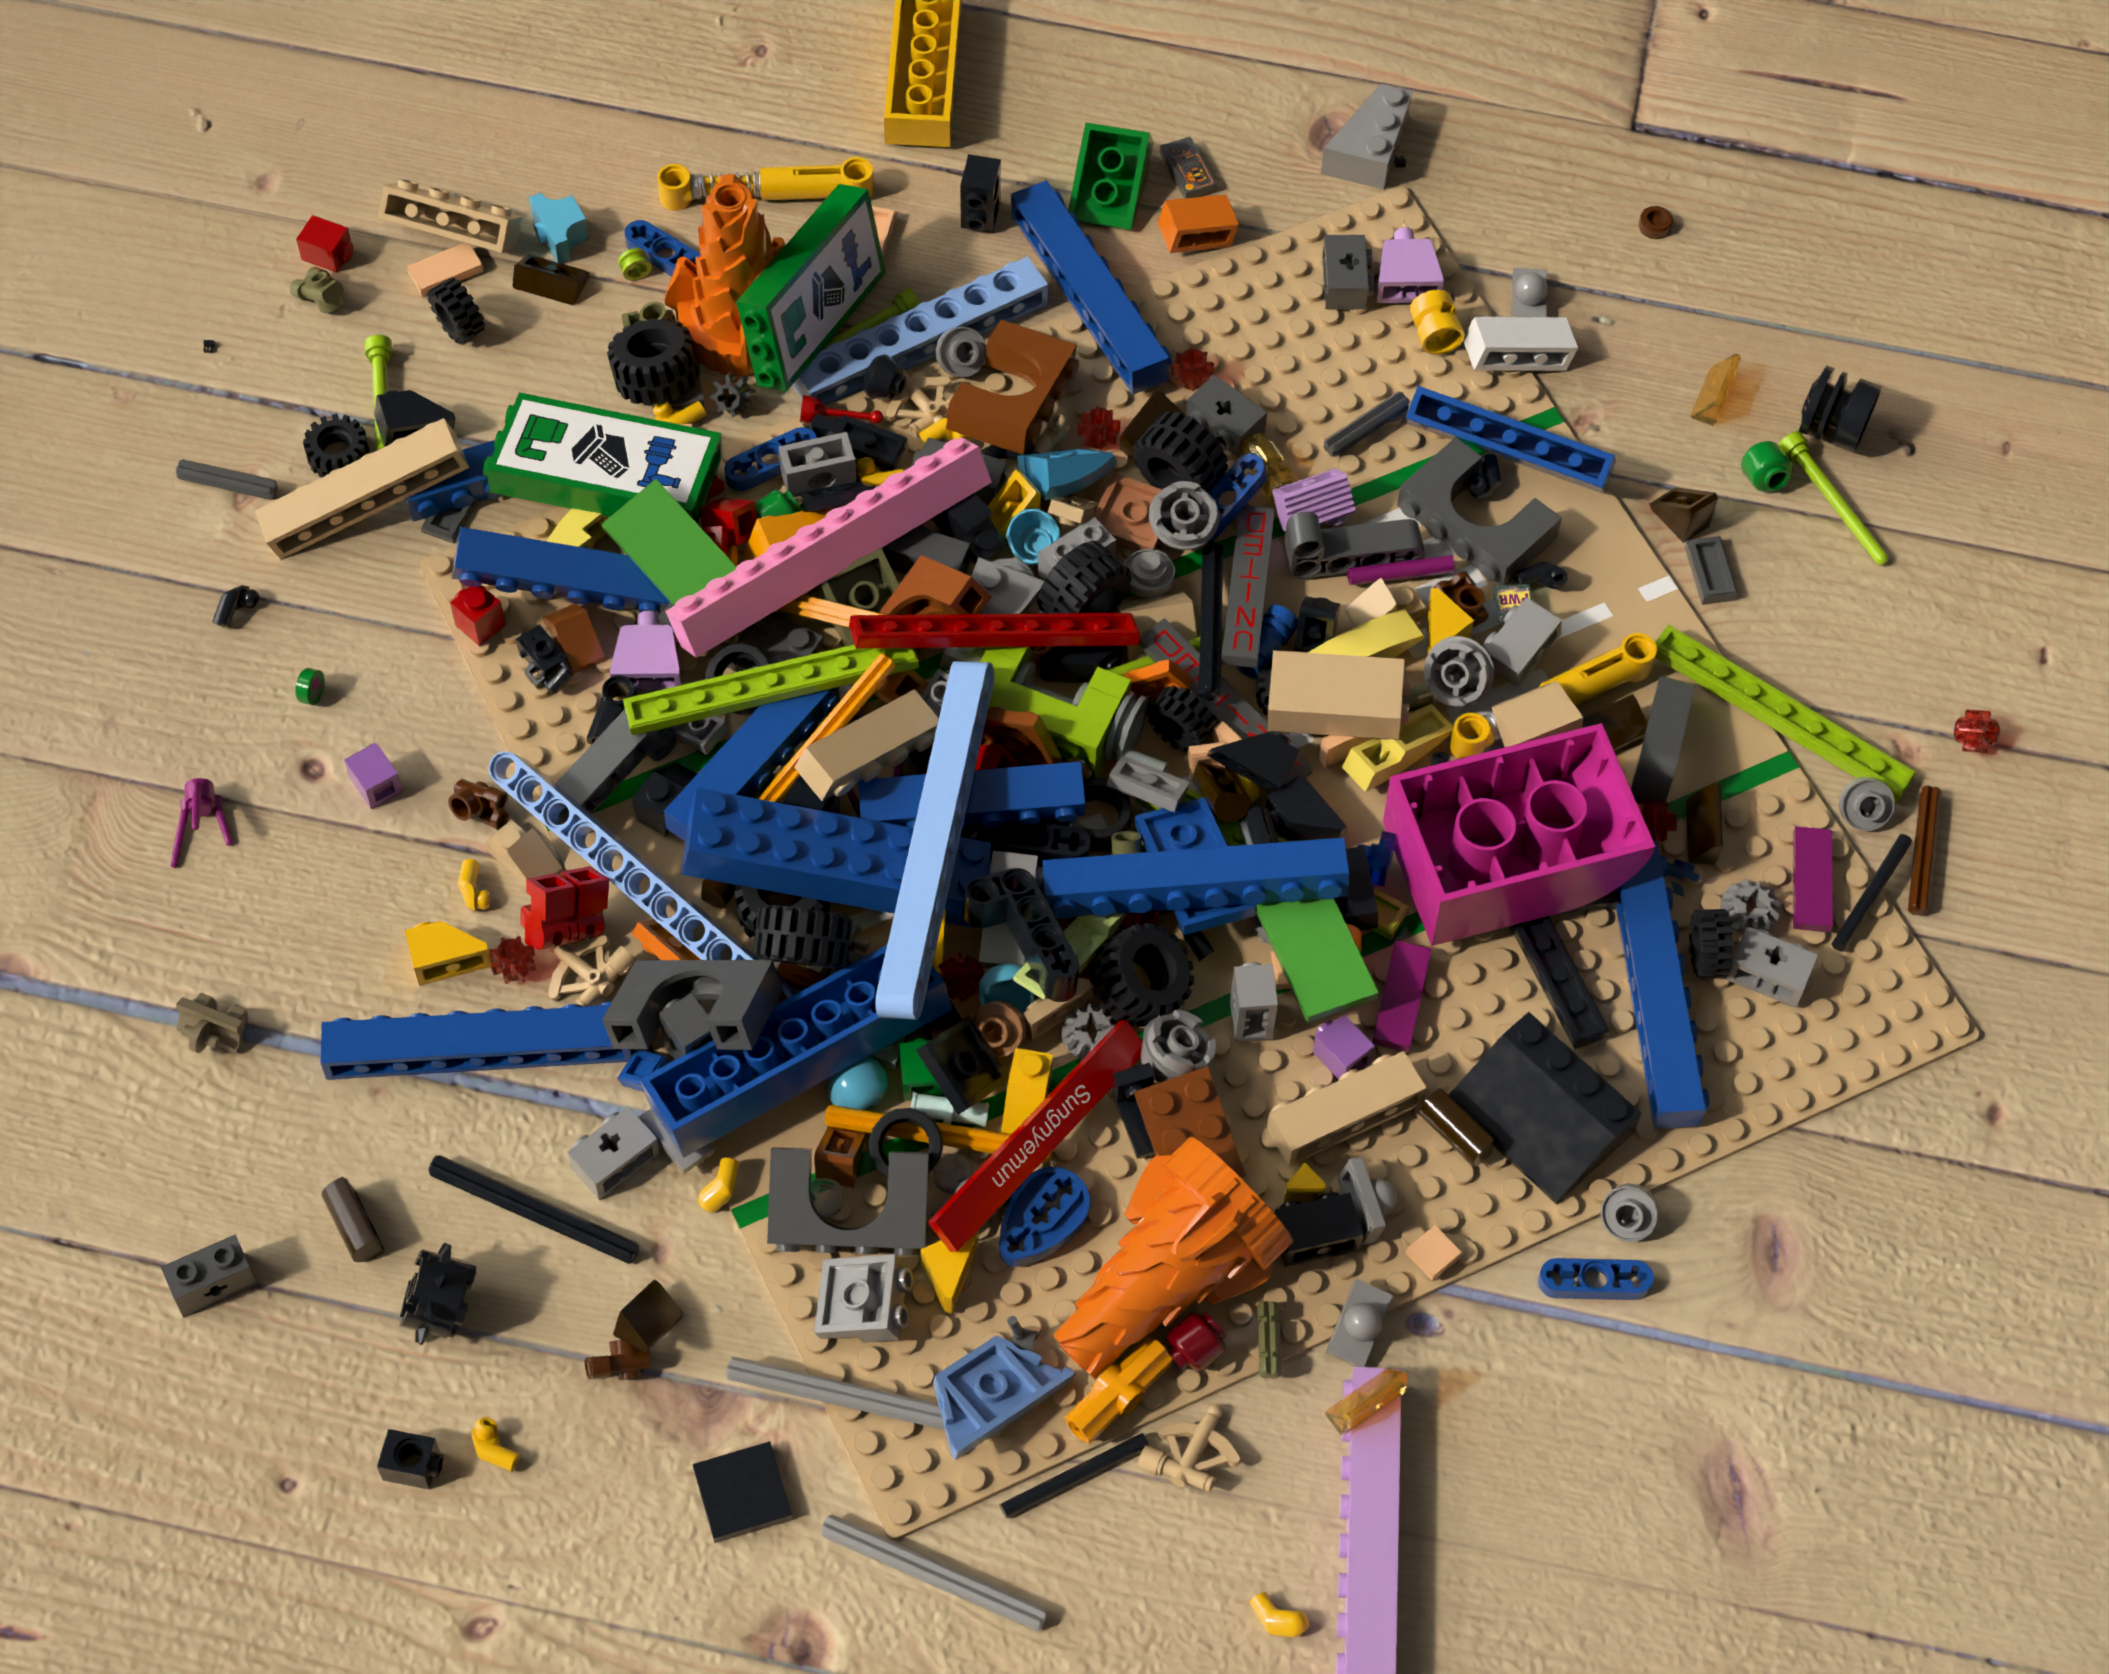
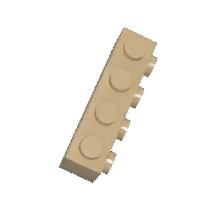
(450, 217)
(868, 746)
(1345, 1107)

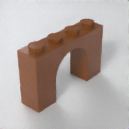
(1015, 419)
(929, 590)

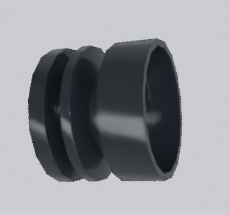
(1839, 408)

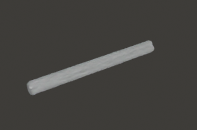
(835, 1392)
(934, 1572)

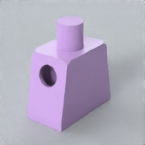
(1407, 268)
(647, 655)

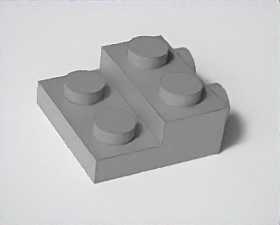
(863, 1298)

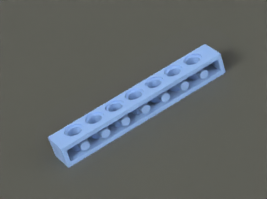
(914, 334)

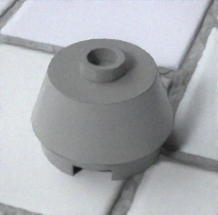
(1184, 516)
(1459, 671)
(1176, 1045)

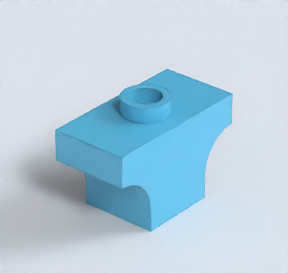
(558, 224)

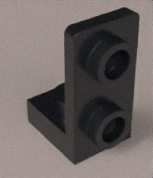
(1123, 1090)

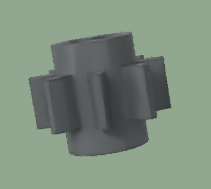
(736, 386)

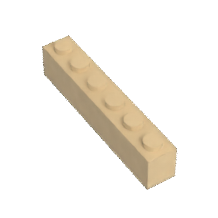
(361, 488)

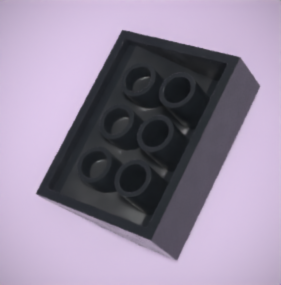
(1545, 1107)

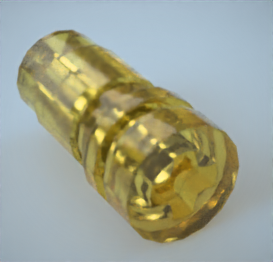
(1278, 473)

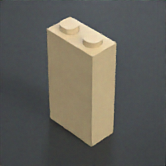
(1337, 695)

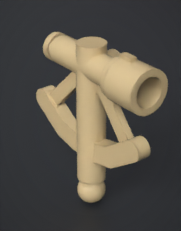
(931, 410)
(597, 980)
(1186, 1469)

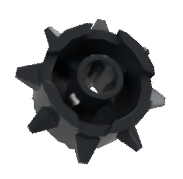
(436, 1294)

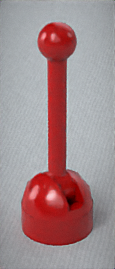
(813, 406)

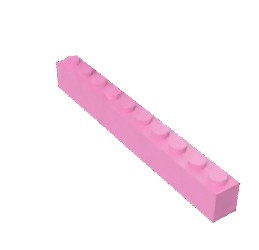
(828, 546)

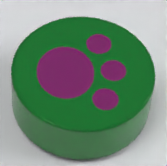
(310, 686)

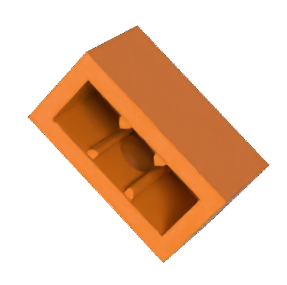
(1198, 223)

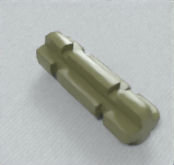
(1269, 1340)

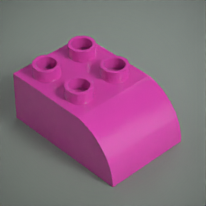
(1515, 833)

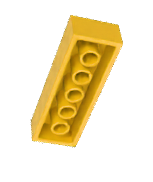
(922, 72)

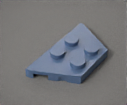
(992, 1390)

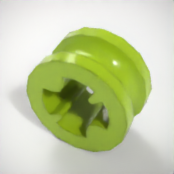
(634, 264)

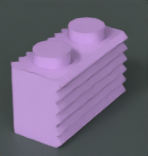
(1323, 494)

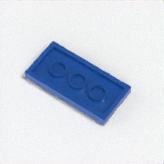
(1189, 828)

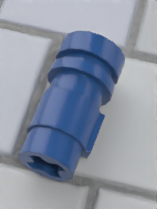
(1276, 631)

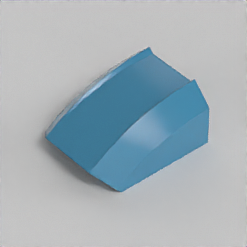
(1065, 470)

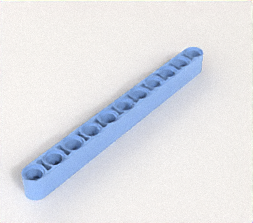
(935, 841)
(604, 850)

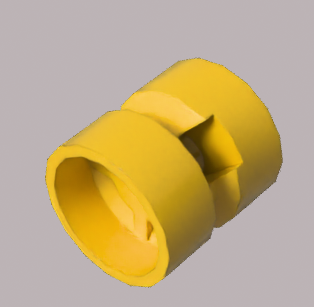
(1436, 322)

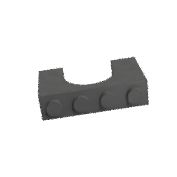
(1493, 549)
(946, 550)
(742, 991)
(797, 1222)

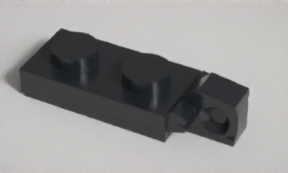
(865, 439)

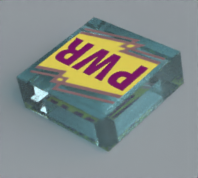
(1507, 596)

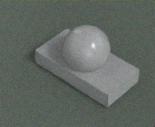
(1529, 292)
(1370, 1198)
(1358, 1323)

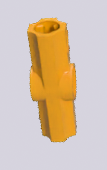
(1118, 1390)

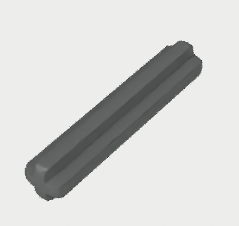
(1366, 424)
(226, 479)

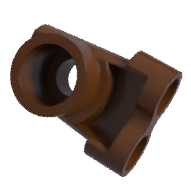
(1466, 595)
(479, 800)
(624, 1360)

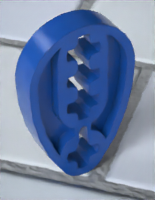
(1029, 1200)

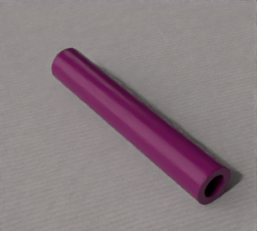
(1400, 570)

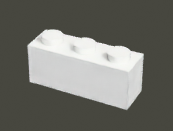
(1520, 343)

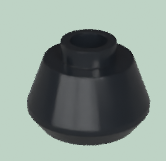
(884, 378)

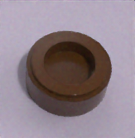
(1655, 222)

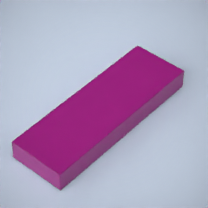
(1812, 879)
(1401, 996)

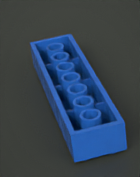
(812, 853)
(799, 1047)

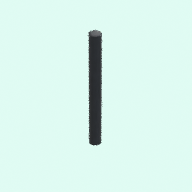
(1871, 892)
(1073, 1475)

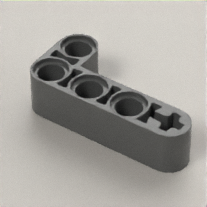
(1333, 550)
(1662, 740)
(610, 762)

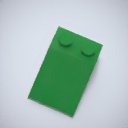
(1110, 175)

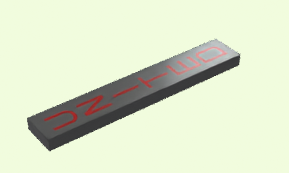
(1248, 587)
(1167, 643)

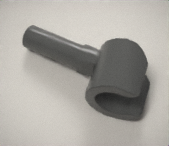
(1022, 1337)

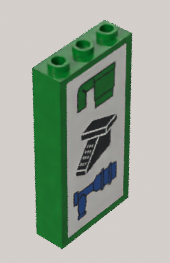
(811, 287)
(598, 457)

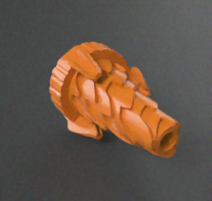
(732, 255)
(1192, 1240)

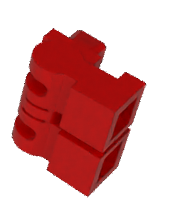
(565, 907)

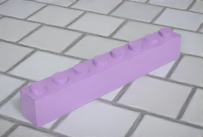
(1370, 1538)

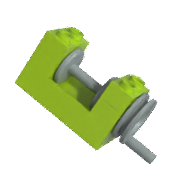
(1093, 727)

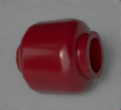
(1196, 1341)

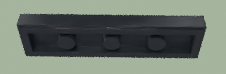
(1561, 981)

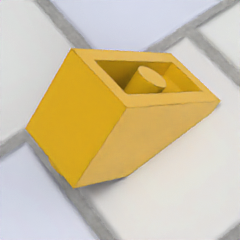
(444, 952)
(1026, 1087)

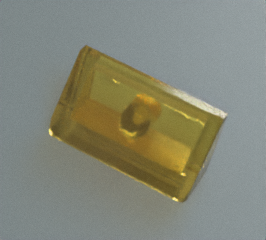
(1715, 390)
(1367, 1400)

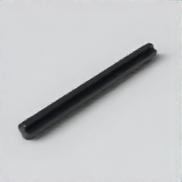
(1211, 621)
(534, 1209)

